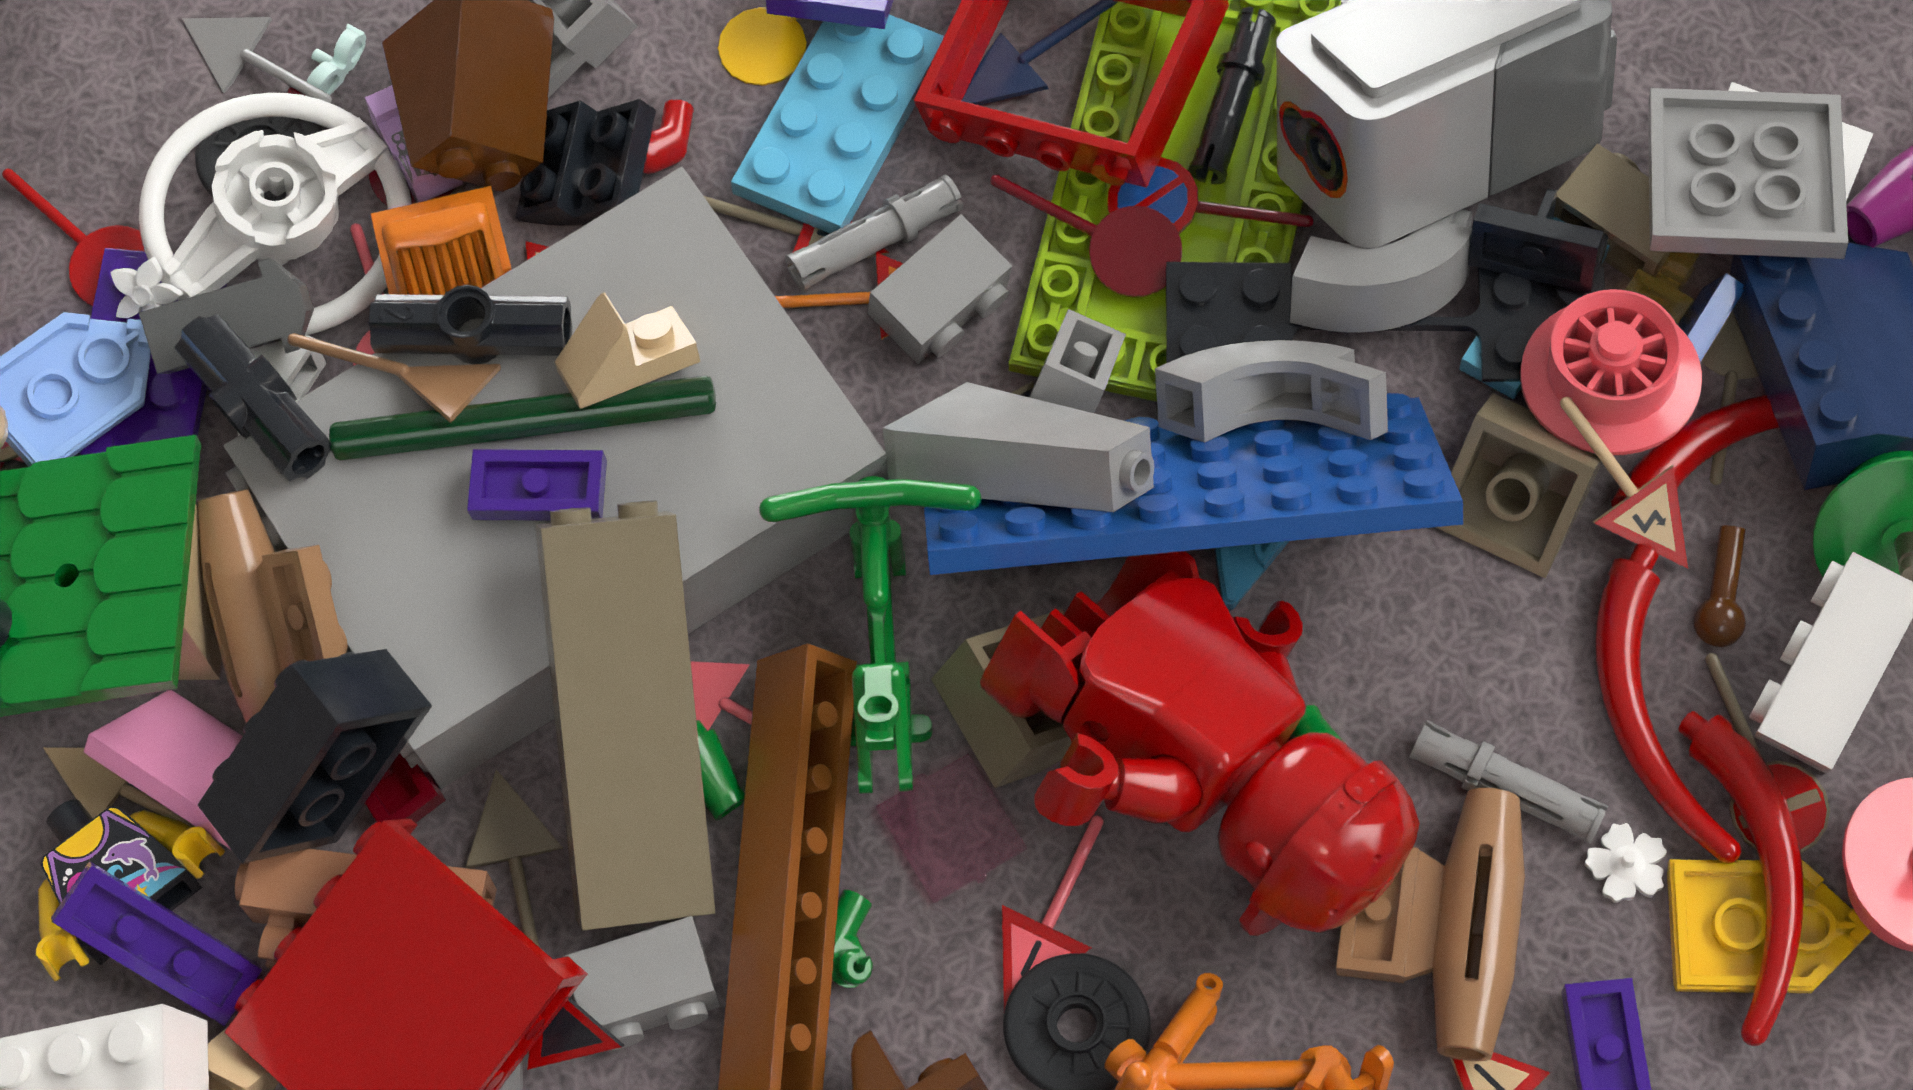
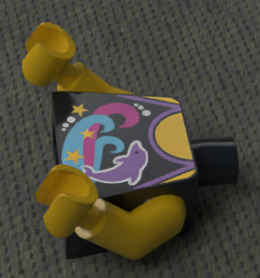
(140, 849)

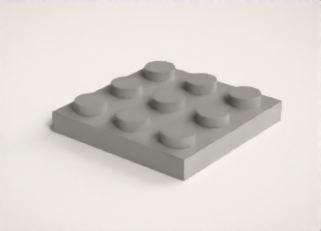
(1746, 173)

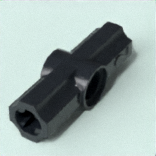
(433, 323)
(253, 397)

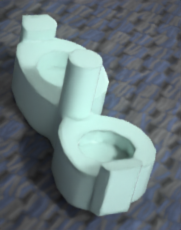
(332, 70)

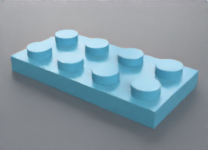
(836, 121)

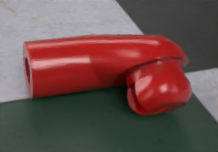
(671, 140)

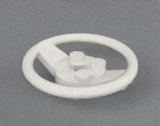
(247, 226)

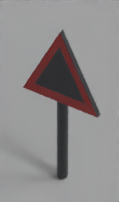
(571, 1036)

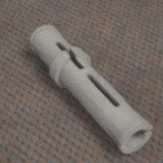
(893, 222)
(1483, 768)

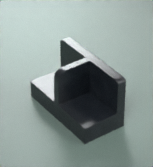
(1537, 246)

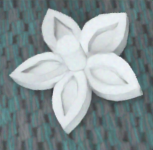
(143, 288)

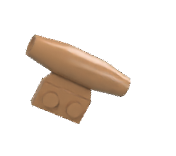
(262, 601)
(1452, 923)

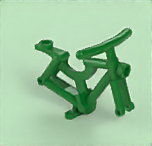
(884, 685)

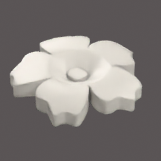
(1627, 864)

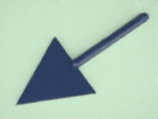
(1006, 72)

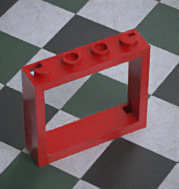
(1054, 145)

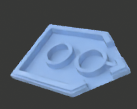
(72, 384)

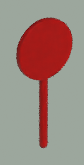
(88, 255)

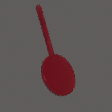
(1125, 247)

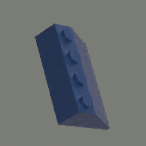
(1832, 354)

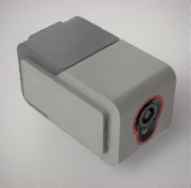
(1435, 104)

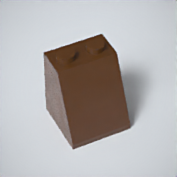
(474, 88)

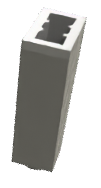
(1022, 450)

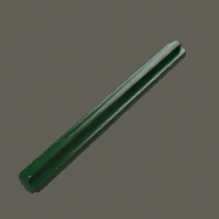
(520, 419)

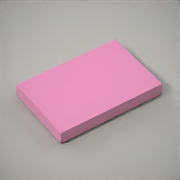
(167, 753)

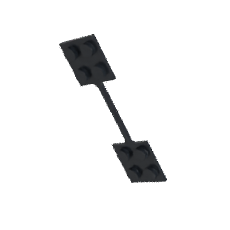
(1252, 302)

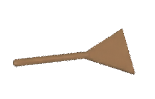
(443, 387)

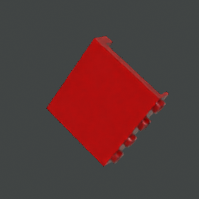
(401, 981)

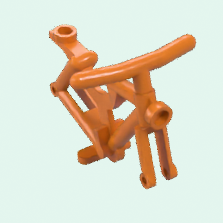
(1164, 1067)

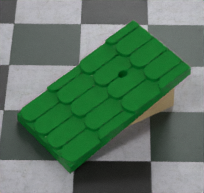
(103, 577)

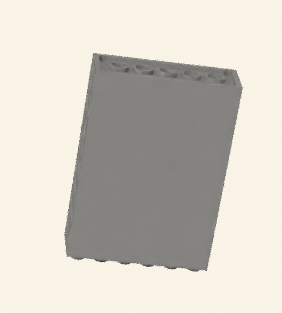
(464, 594)

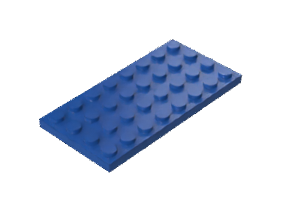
(1234, 490)

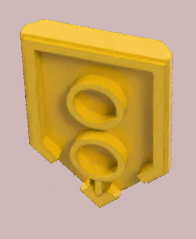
(1721, 927)

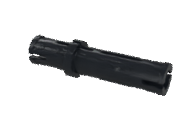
(1239, 73)

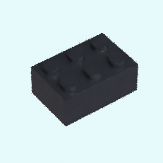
(313, 754)

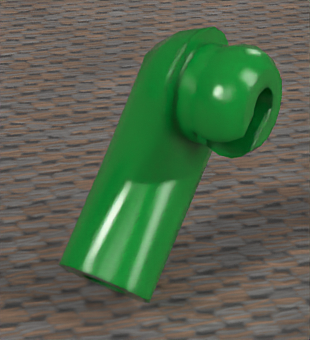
(850, 962)

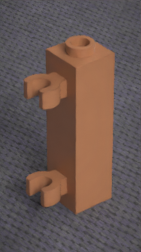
(283, 890)

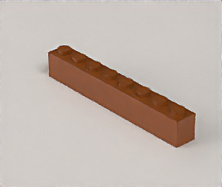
(788, 873)

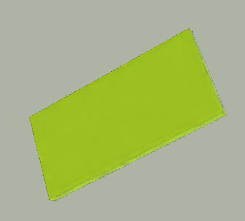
(1116, 85)

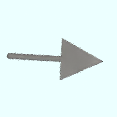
(230, 44)

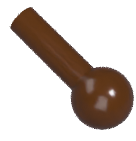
(1720, 619)

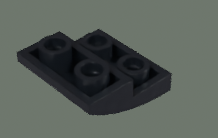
(587, 164)

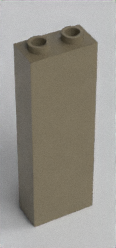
(625, 716)

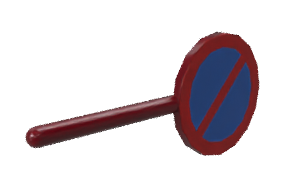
(1176, 196)

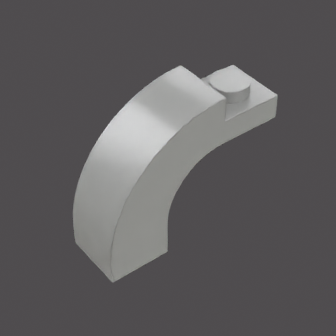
(1385, 285)
(1270, 381)

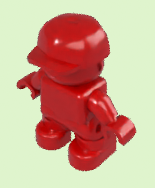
(1193, 714)

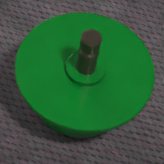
(1870, 516)

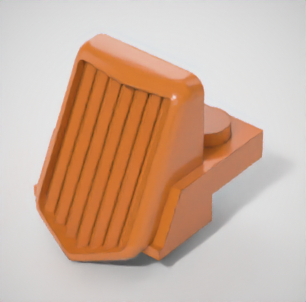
(441, 243)

